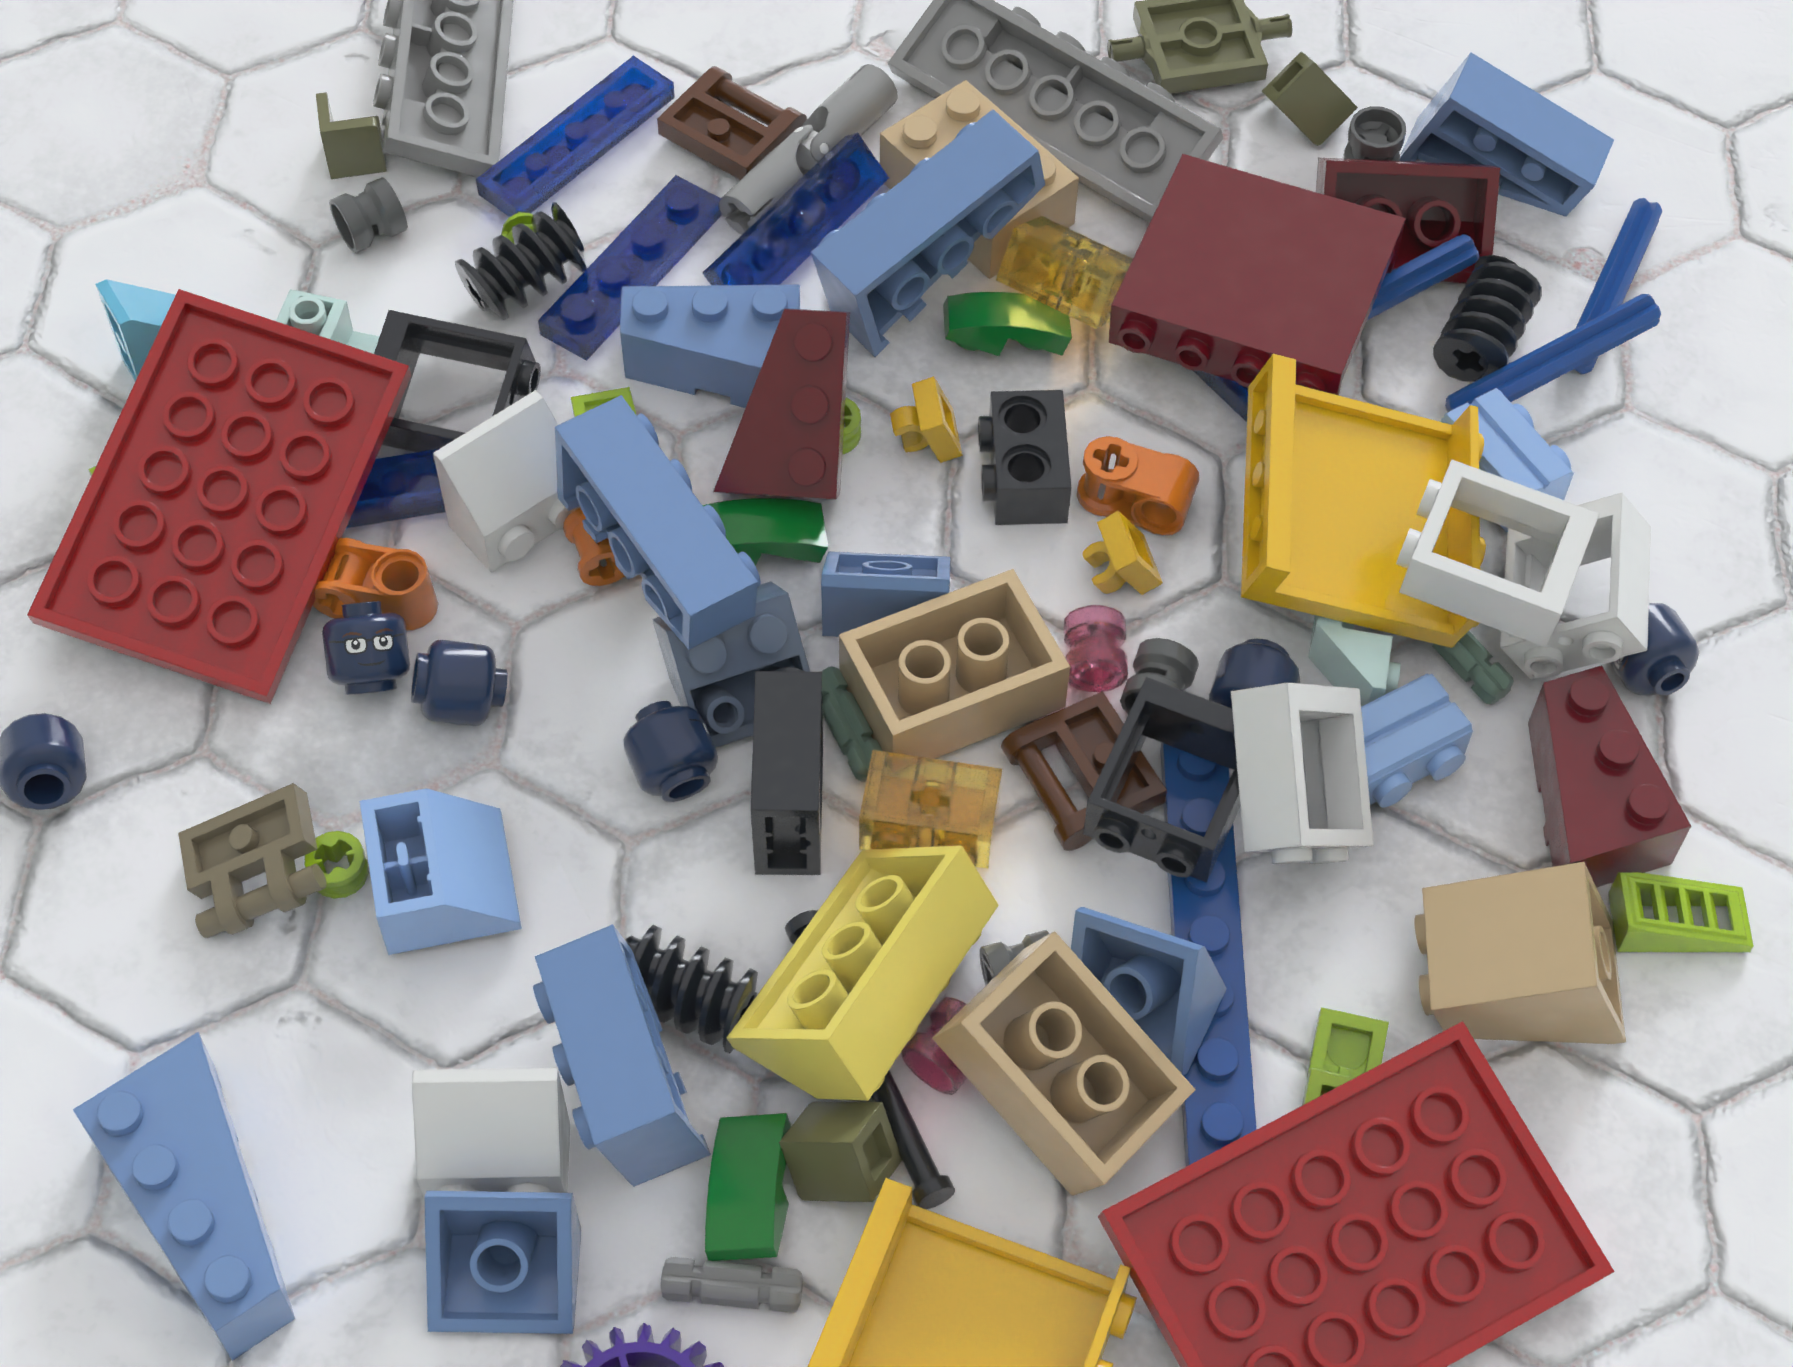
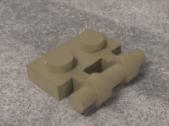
(246, 843)

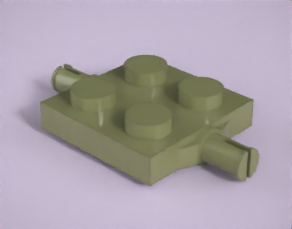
(1200, 42)

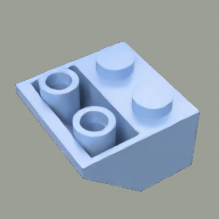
(437, 869)

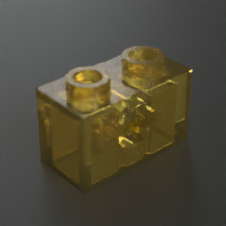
(1063, 270)
(908, 787)

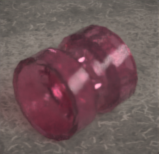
(1095, 645)
(928, 1059)

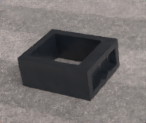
(409, 335)
(1188, 725)
(787, 772)

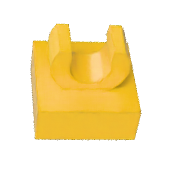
(928, 422)
(1127, 557)

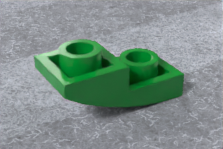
(991, 318)
(774, 527)
(746, 1188)

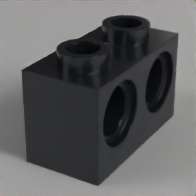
(1028, 457)

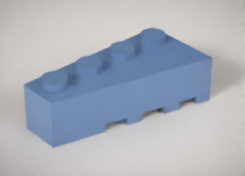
(926, 227)
(653, 522)
(186, 1177)

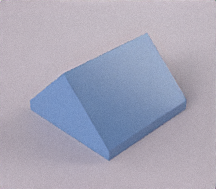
(874, 585)
(1155, 977)
(501, 1261)

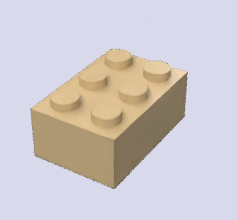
(937, 125)
(955, 668)
(1064, 1064)

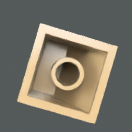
(1522, 957)

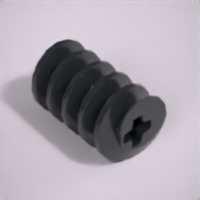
(522, 262)
(1487, 319)
(691, 991)

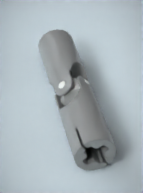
(845, 112)

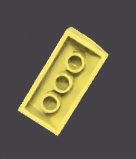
(866, 970)

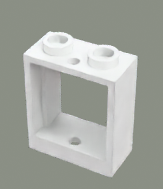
(1481, 594)
(1600, 638)
(1274, 777)

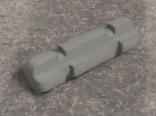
(731, 1284)

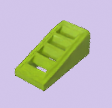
(1638, 934)

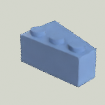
(1499, 122)
(701, 335)
(616, 1057)

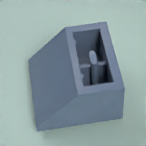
(720, 672)

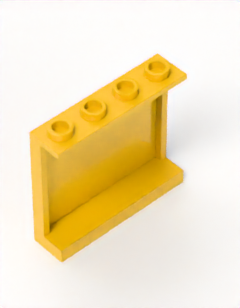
(1334, 499)
(964, 1298)

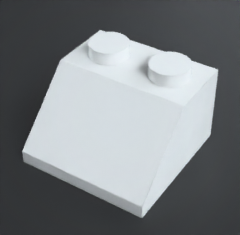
(503, 482)
(490, 1130)

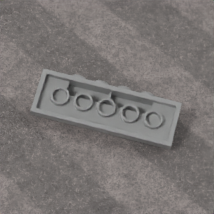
(445, 81)
(1079, 108)

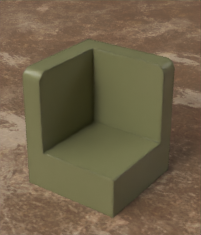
(1309, 99)
(350, 145)
(840, 1151)

